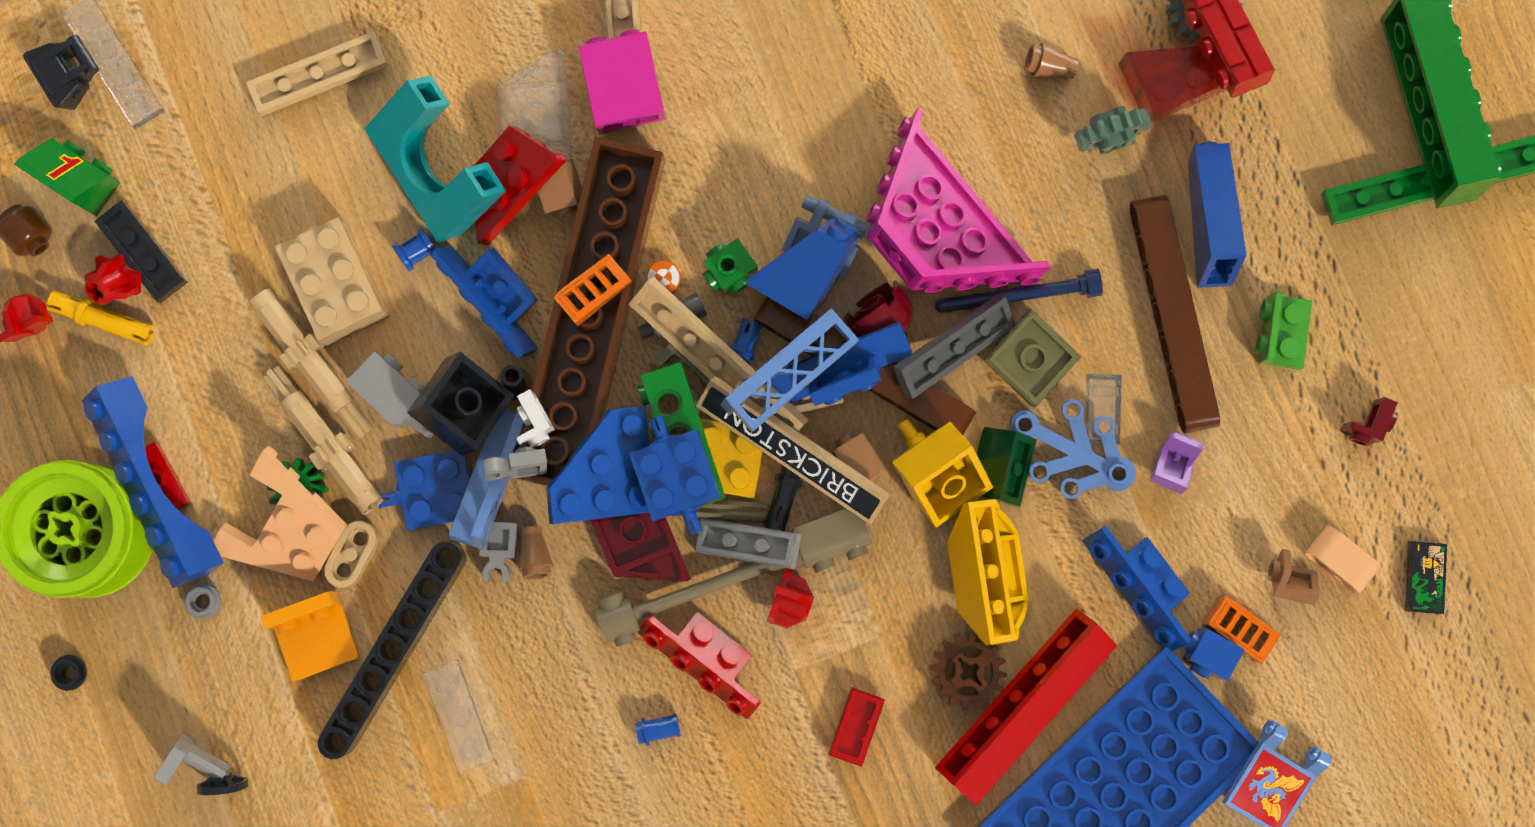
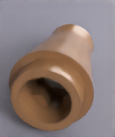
(1049, 62)
(534, 554)

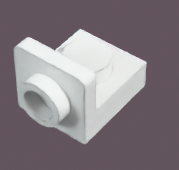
(533, 413)

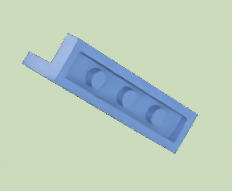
(780, 361)
(482, 496)

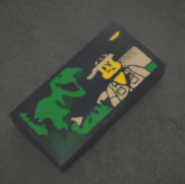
(1426, 577)

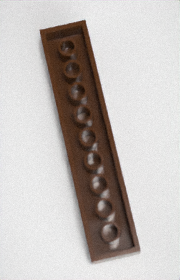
(582, 360)

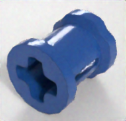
(414, 249)

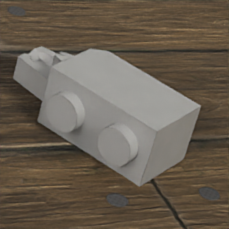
(388, 390)

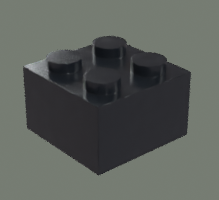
(460, 404)

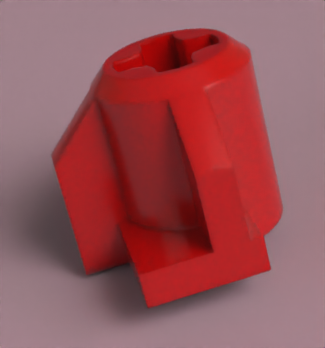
(111, 280)
(24, 317)
(791, 601)

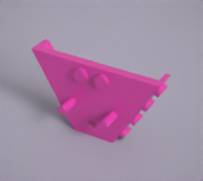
(937, 226)

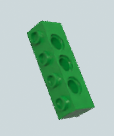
(673, 382)

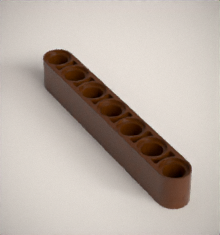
(1174, 314)
(930, 407)

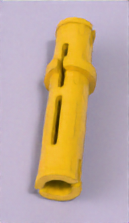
(87, 313)

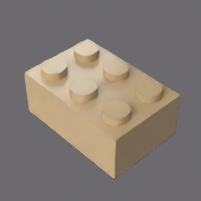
(332, 281)

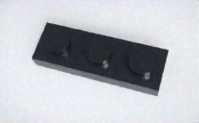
(141, 251)

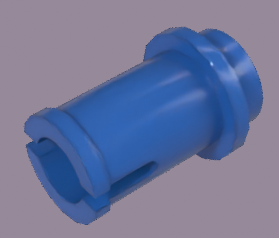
(746, 339)
(657, 729)

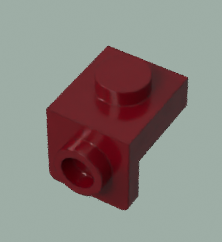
(1379, 421)

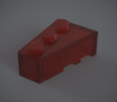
(1169, 79)

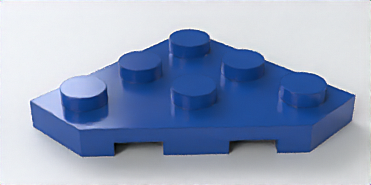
(600, 473)

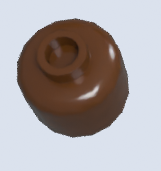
(24, 230)

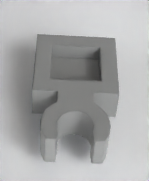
(522, 463)
(499, 546)

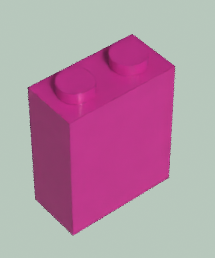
(622, 81)

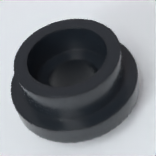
(59, 668)

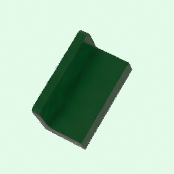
(1006, 461)

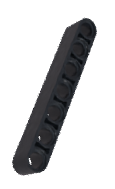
(379, 660)

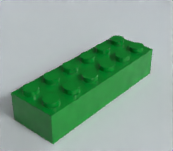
(1441, 100)

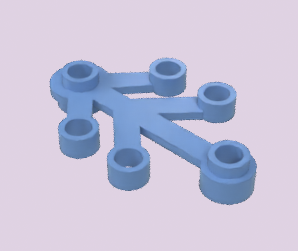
(1079, 453)

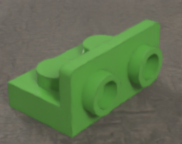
(1284, 331)

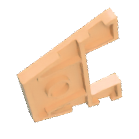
(296, 534)

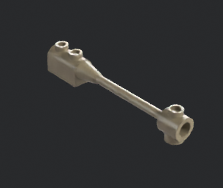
(819, 544)

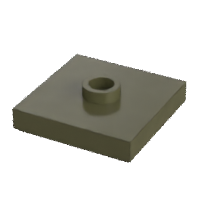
(1032, 358)

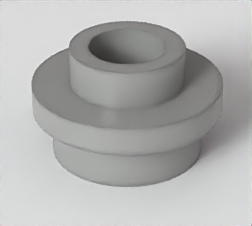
(192, 601)

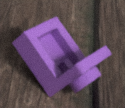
(1176, 462)

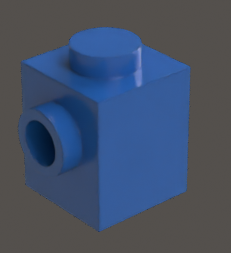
(1211, 654)

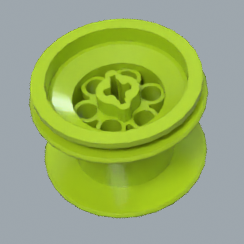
(36, 530)

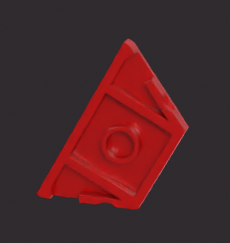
(523, 169)

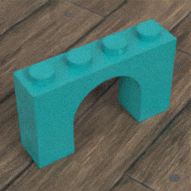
(400, 138)

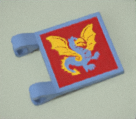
(1271, 784)

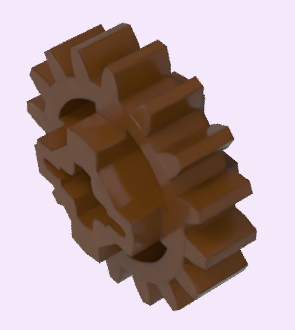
(955, 682)

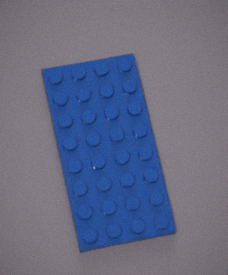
(1139, 761)

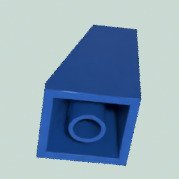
(809, 269)

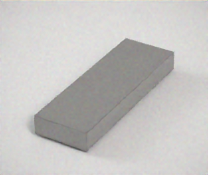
(748, 543)

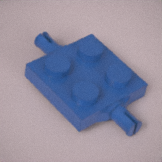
(675, 475)
(429, 488)

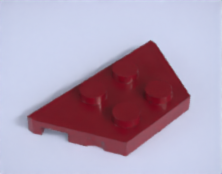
(640, 547)

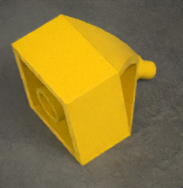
(940, 471)

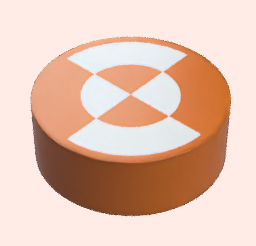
(666, 274)

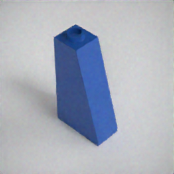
(1215, 215)

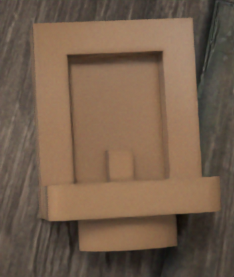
(1292, 581)

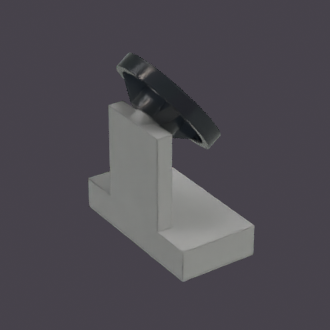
(220, 779)

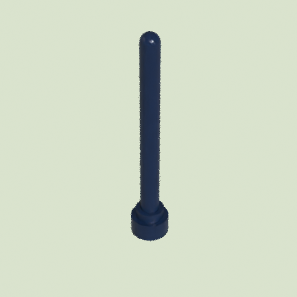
(1086, 284)

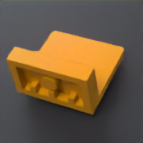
(313, 635)

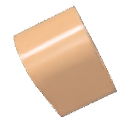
(1342, 559)

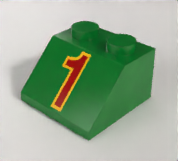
(70, 175)

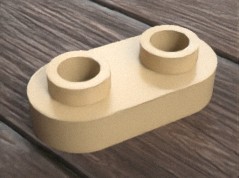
(349, 552)

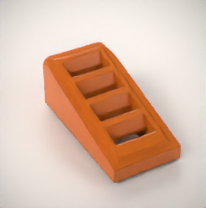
(579, 316)
(1219, 611)

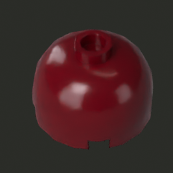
(880, 309)

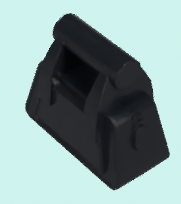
(59, 73)

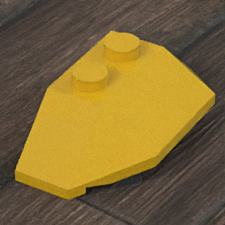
(988, 572)

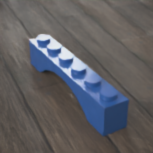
(181, 546)

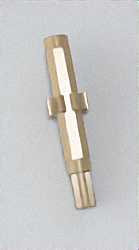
(303, 353)
(329, 449)

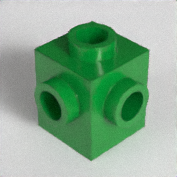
(730, 255)

